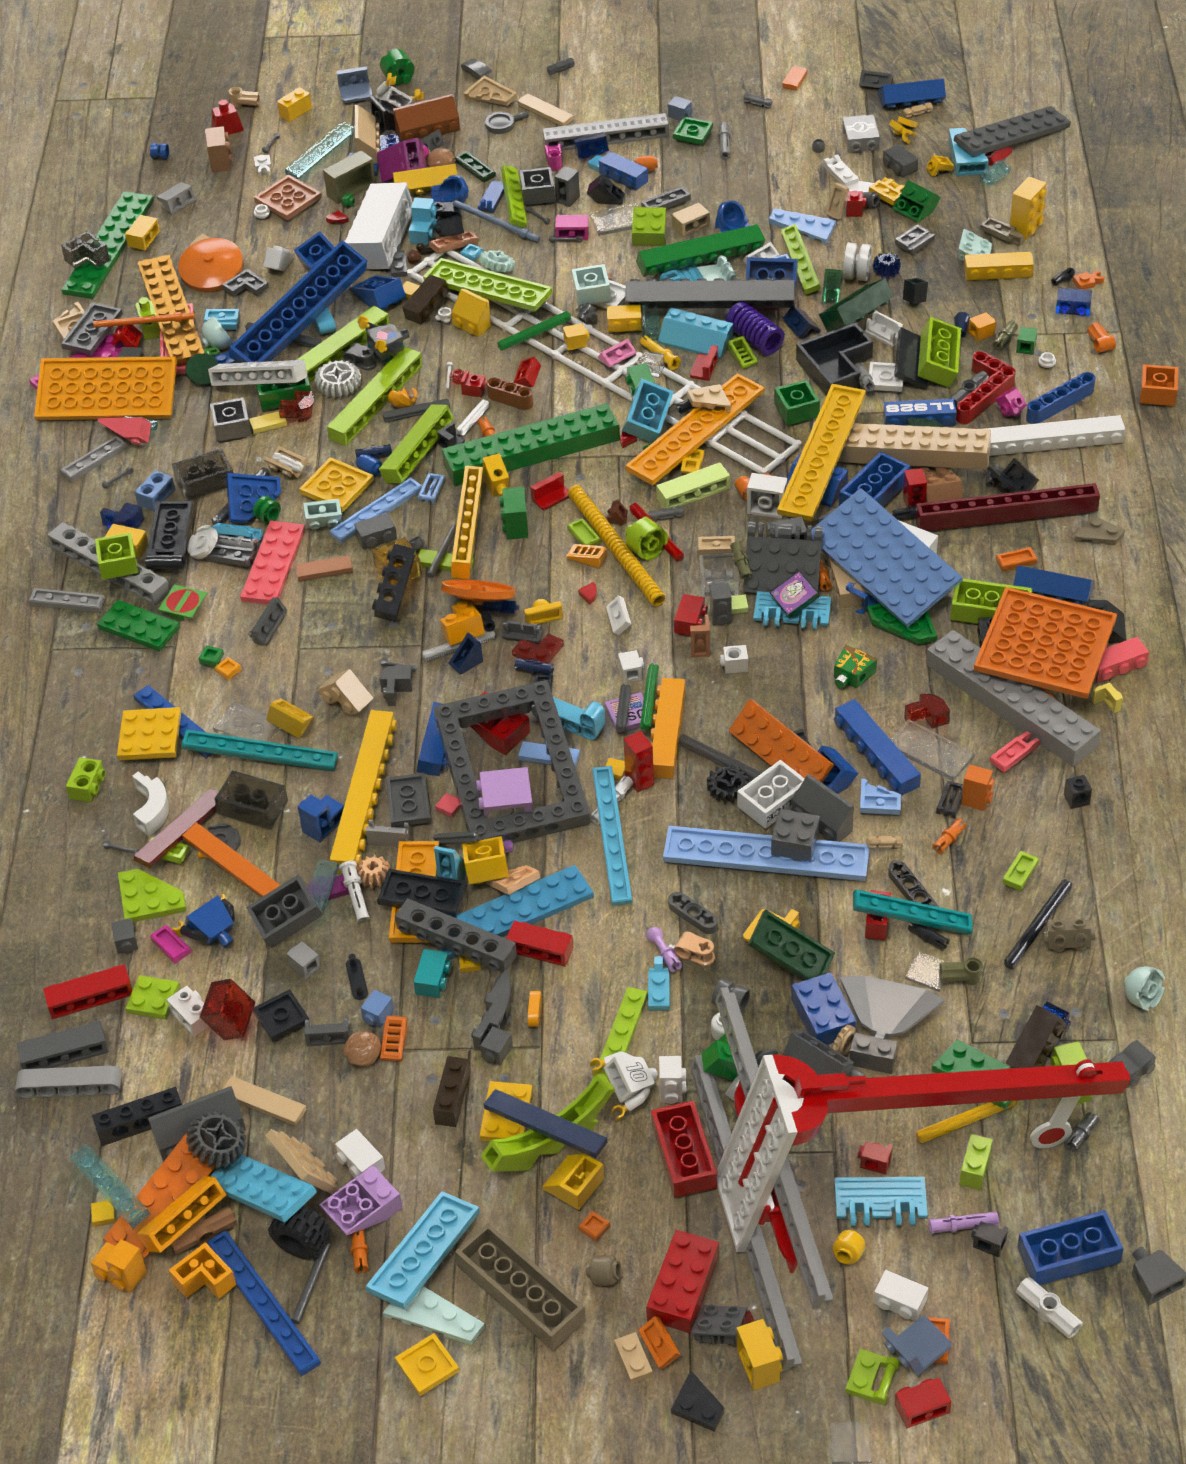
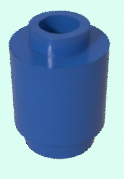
(369, 464)

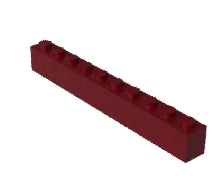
(1007, 507)

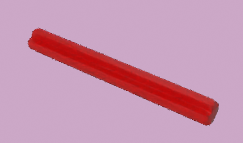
(670, 547)

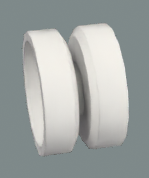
(859, 262)

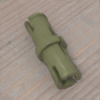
(1005, 335)
(741, 560)

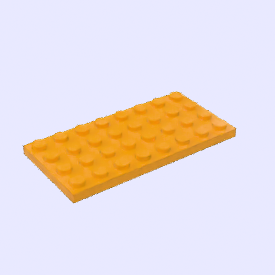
(105, 388)

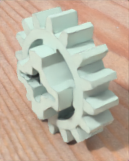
(496, 261)

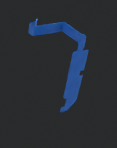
(867, 601)

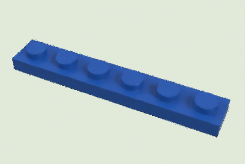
(151, 699)

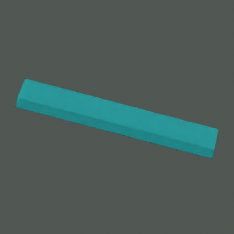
(912, 912)

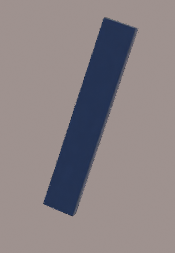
(545, 1123)

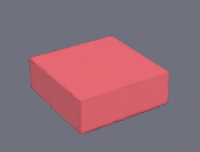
(448, 805)

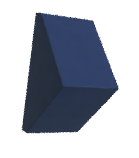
(467, 654)

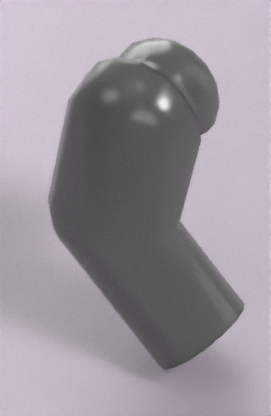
(990, 482)

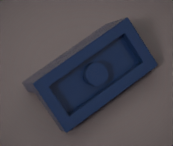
(800, 321)

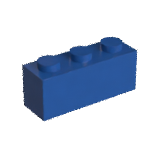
(623, 170)

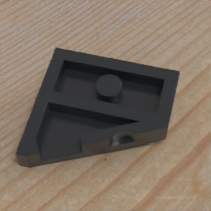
(697, 1404)

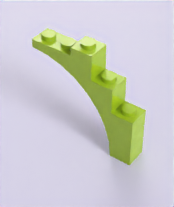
(523, 1150)

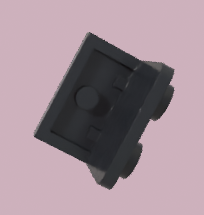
(1014, 477)

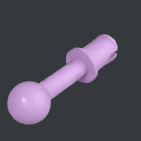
(655, 936)

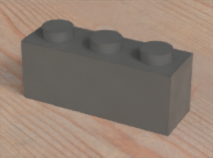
(817, 1054)

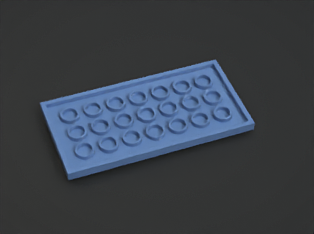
(886, 558)

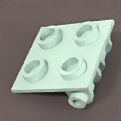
(972, 244)
(720, 270)

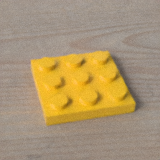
(336, 481)
(149, 733)

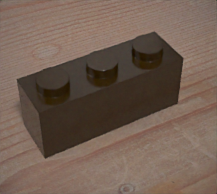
(425, 299)
(451, 1091)

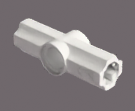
(1058, 1316)

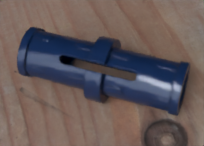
(374, 451)
(534, 666)

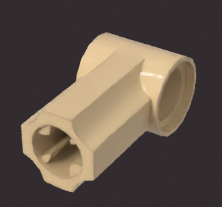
(240, 98)

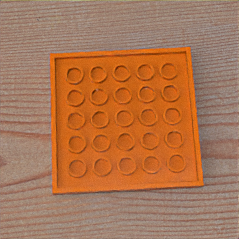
(1045, 642)

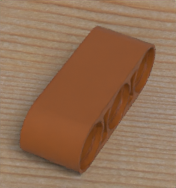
(509, 393)

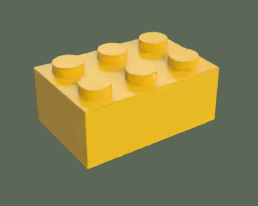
(1028, 206)

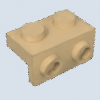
(287, 471)

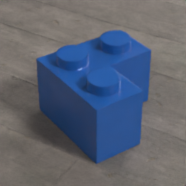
(319, 816)

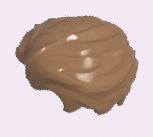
(440, 157)
(362, 1048)

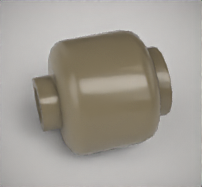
(603, 1270)

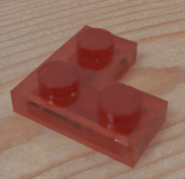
(542, 652)

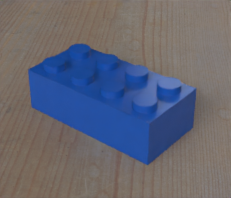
(879, 478)
(1070, 1247)

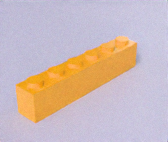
(667, 726)

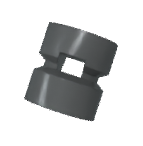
(742, 993)

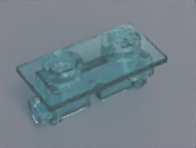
(990, 174)

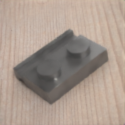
(914, 239)

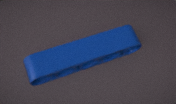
(1060, 398)

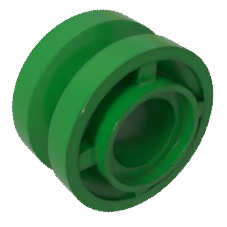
(266, 509)

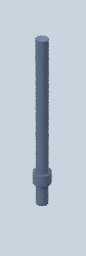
(523, 233)

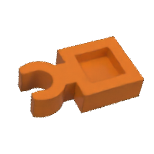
(1087, 281)

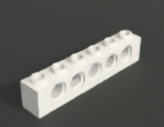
(258, 373)

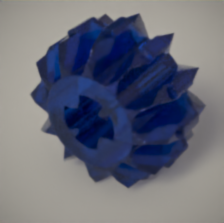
(886, 265)

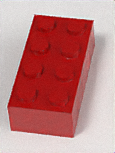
(684, 1149)
(683, 1280)

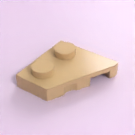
(709, 397)

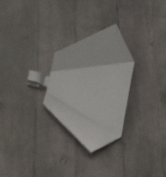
(888, 1006)

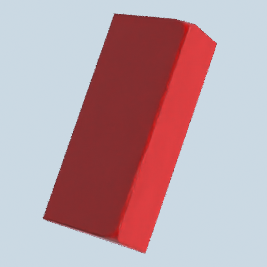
(998, 154)
(527, 372)

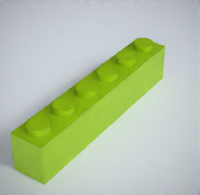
(415, 444)

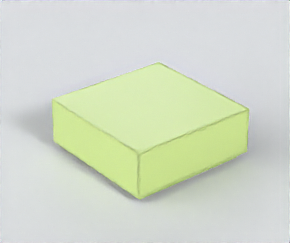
(739, 604)

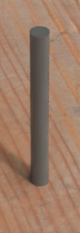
(434, 566)
(310, 1283)

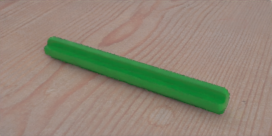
(534, 330)
(649, 697)

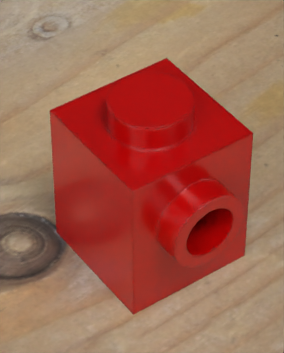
(855, 204)

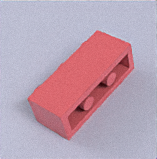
(1122, 658)

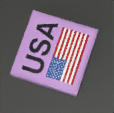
(634, 712)

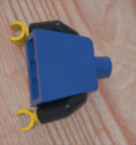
(209, 922)

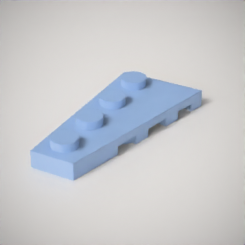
(810, 225)

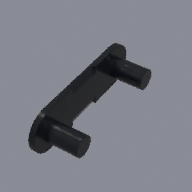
(356, 978)

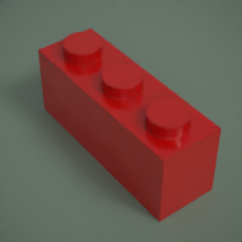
(639, 761)
(541, 943)

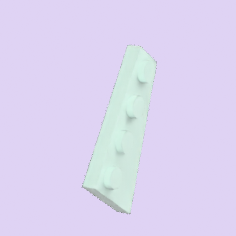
(437, 1315)

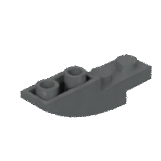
(497, 1009)

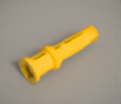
(669, 359)

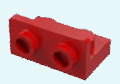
(128, 335)

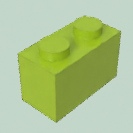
(976, 1162)

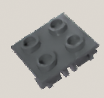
(718, 1323)

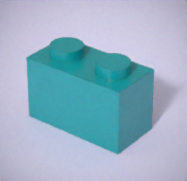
(432, 973)

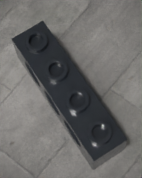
(389, 609)
(133, 1116)

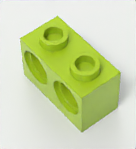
(85, 779)

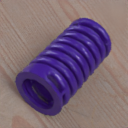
(755, 328)

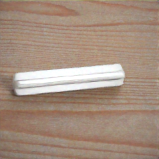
(475, 414)

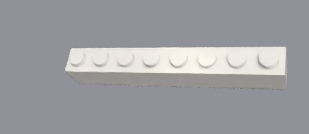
(1057, 435)

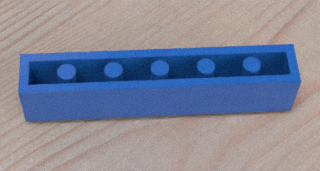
(877, 747)

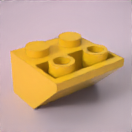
(575, 1179)

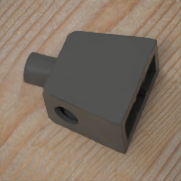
(1156, 1275)

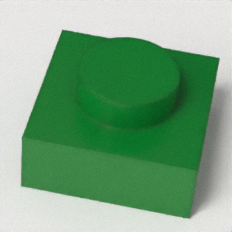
(211, 656)

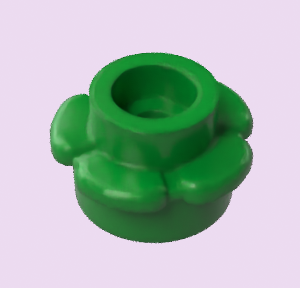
(348, 200)

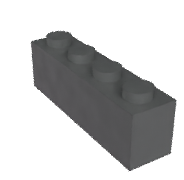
(63, 1047)

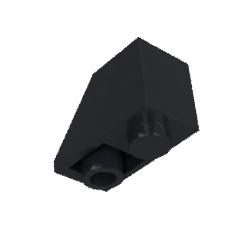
(605, 192)

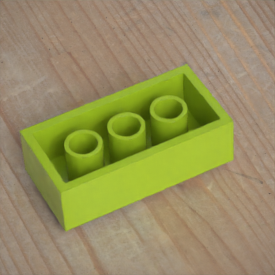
(939, 352)
(977, 599)

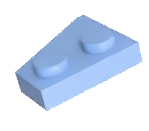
(879, 800)

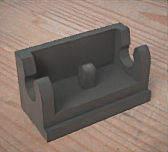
(327, 1033)

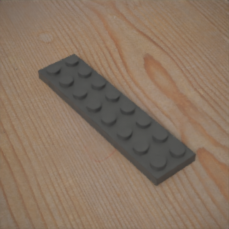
(1012, 131)

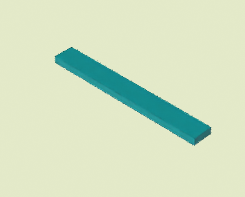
(259, 750)

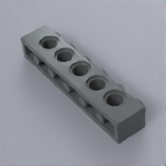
(455, 935)

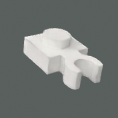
(262, 164)

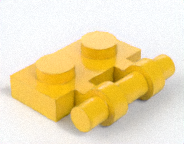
(887, 190)

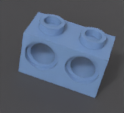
(155, 488)

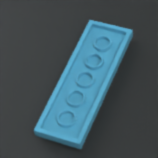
(264, 1188)
(422, 1250)

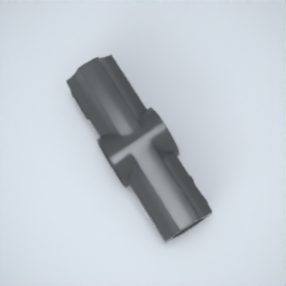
(968, 386)

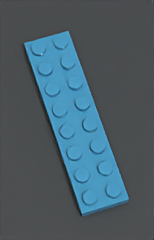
(529, 903)

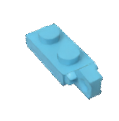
(238, 530)
(658, 986)

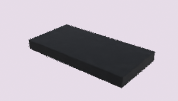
(908, 358)
(432, 891)

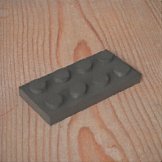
(83, 335)

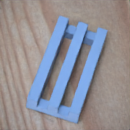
(429, 497)

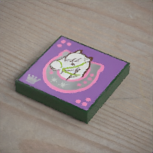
(794, 594)

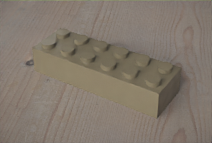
(520, 1286)

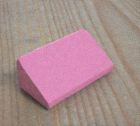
(617, 353)

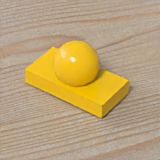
(543, 612)

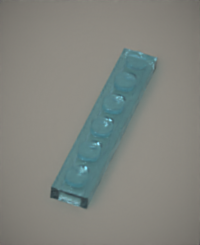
(320, 150)
(110, 1186)

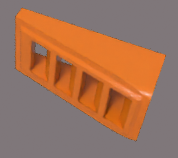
(394, 1025)

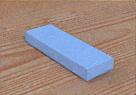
(537, 753)

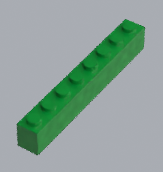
(699, 250)

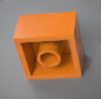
(1159, 385)

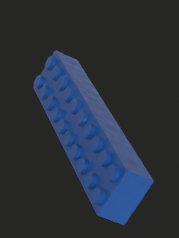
(299, 306)

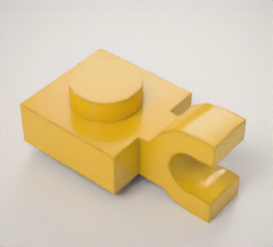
(898, 129)

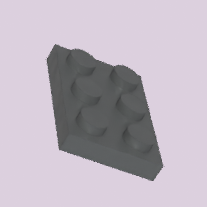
(408, 799)

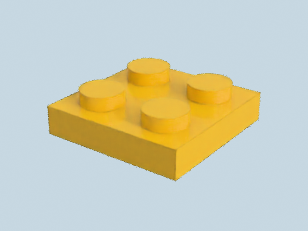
(427, 1364)

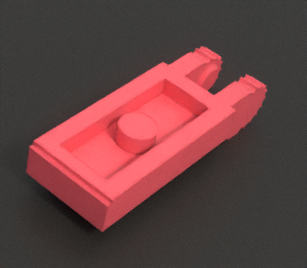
(1014, 752)

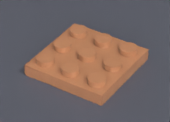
(288, 197)

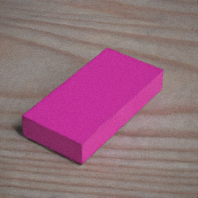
(170, 944)

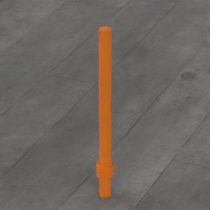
(177, 317)

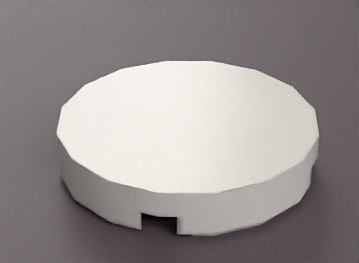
(203, 542)

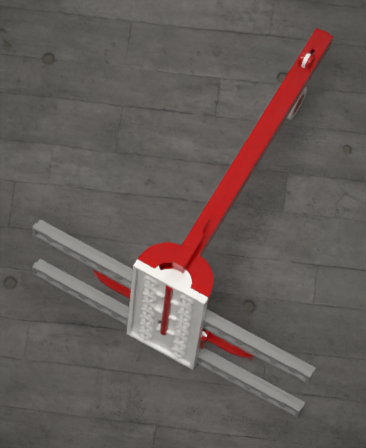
(786, 1106)

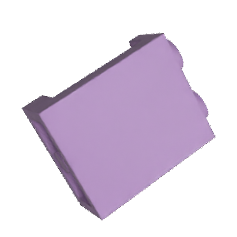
(504, 790)

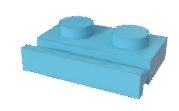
(226, 317)

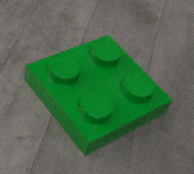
(693, 130)

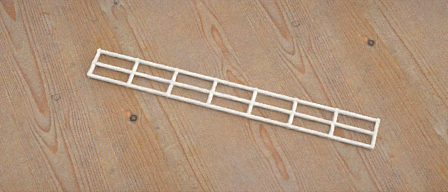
(622, 370)

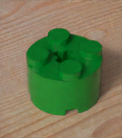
(399, 65)

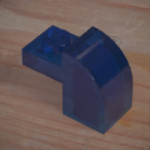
(128, 516)

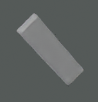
(94, 458)
(66, 600)

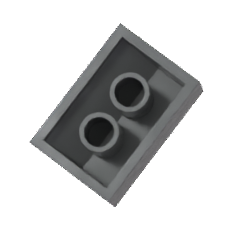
(834, 811)

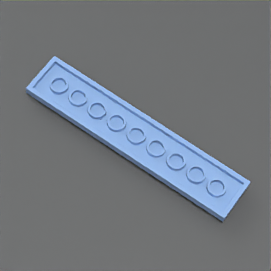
(753, 852)

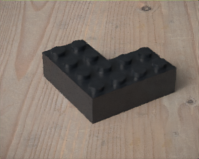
(832, 356)

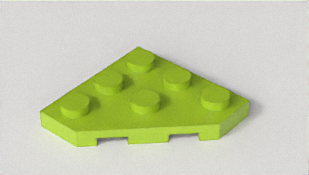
(148, 896)

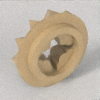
(844, 1040)

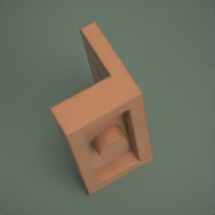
(700, 639)

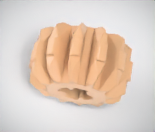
(373, 871)

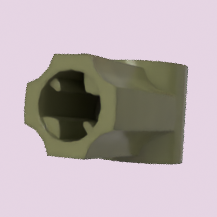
(961, 971)

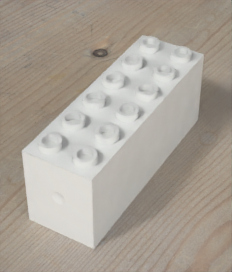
(381, 223)

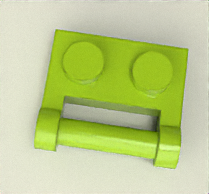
(865, 1373)

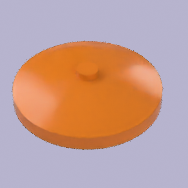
(210, 264)
(478, 590)

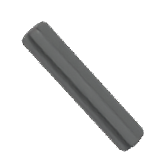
(623, 707)
(457, 837)

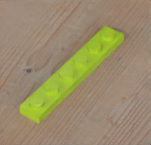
(513, 196)
(798, 251)
(624, 1023)

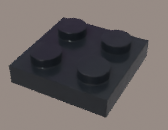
(280, 1015)

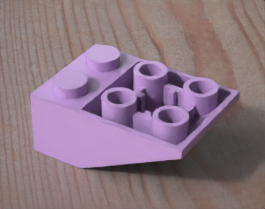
(363, 1202)

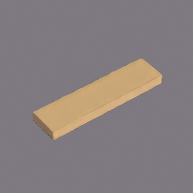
(545, 110)
(266, 1101)

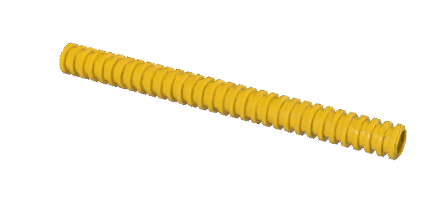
(616, 545)

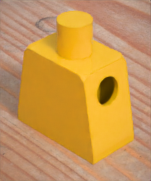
(497, 481)

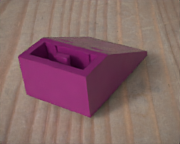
(401, 157)

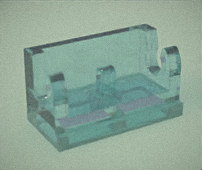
(651, 323)

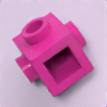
(1011, 402)

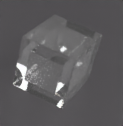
(654, 361)

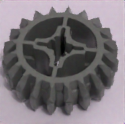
(202, 1139)

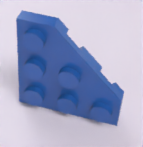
(245, 490)

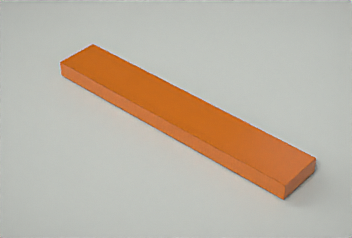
(229, 860)

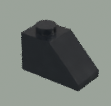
(449, 226)

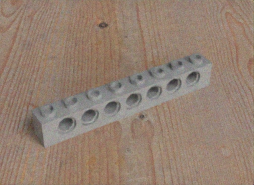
(83, 550)

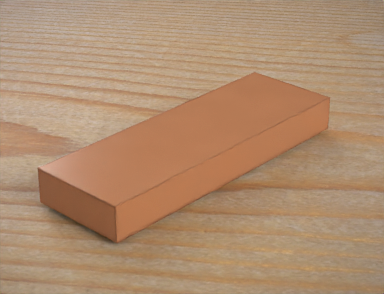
(453, 242)
(324, 568)

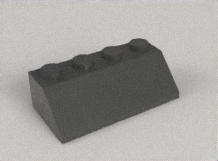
(173, 1124)

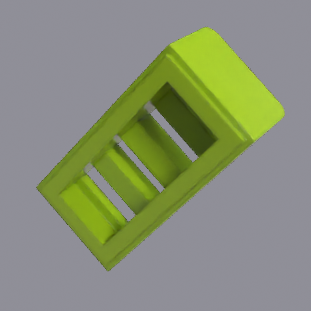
(741, 342)

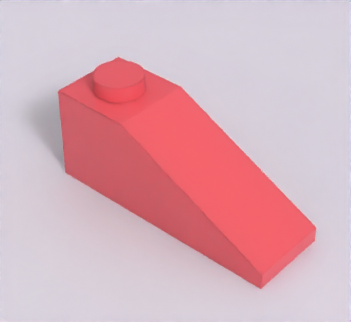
(133, 429)

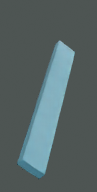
(612, 836)

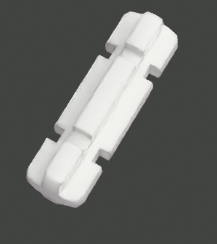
(297, 466)

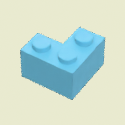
(423, 221)

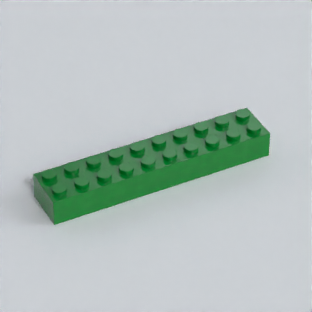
(536, 441)

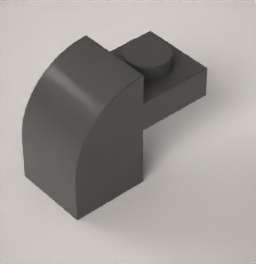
(394, 680)

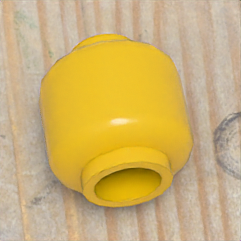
(848, 1247)

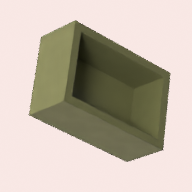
(349, 176)

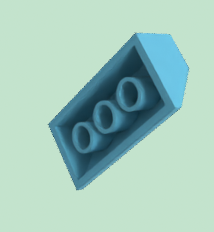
(695, 332)

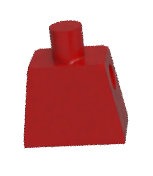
(226, 116)

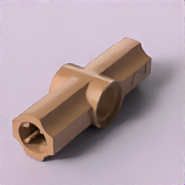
(204, 1230)

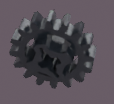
(726, 782)

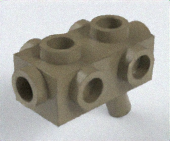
(1068, 934)

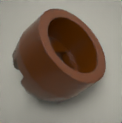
(413, 257)

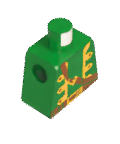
(853, 667)

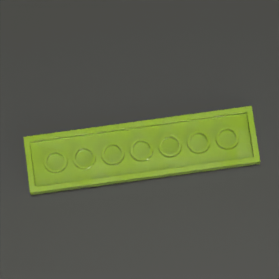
(491, 284)

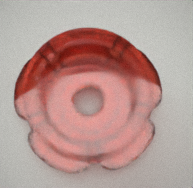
(456, 376)

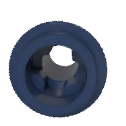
(962, 321)

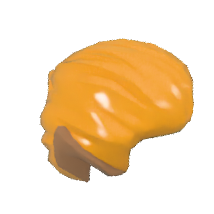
(403, 398)

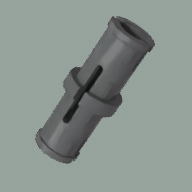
(1081, 1131)

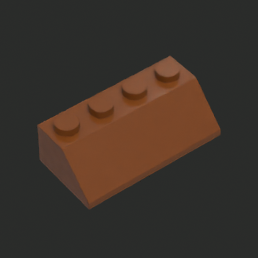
(426, 117)

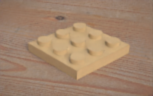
(301, 1160)

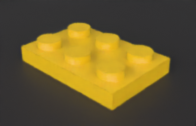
(496, 1126)

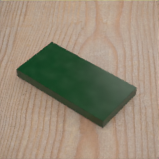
(790, 947)

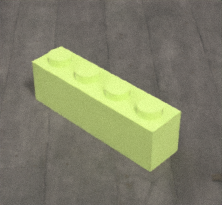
(693, 486)

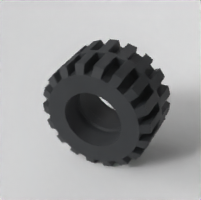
(301, 1234)

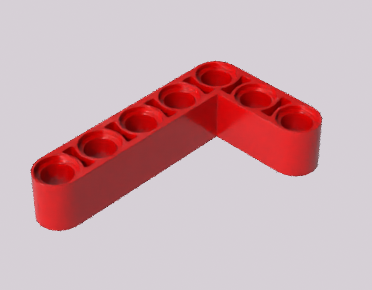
(1000, 380)

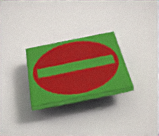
(182, 602)

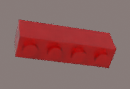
(87, 991)

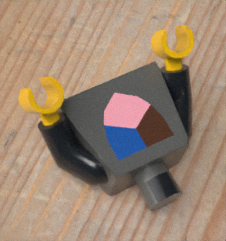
(384, 339)

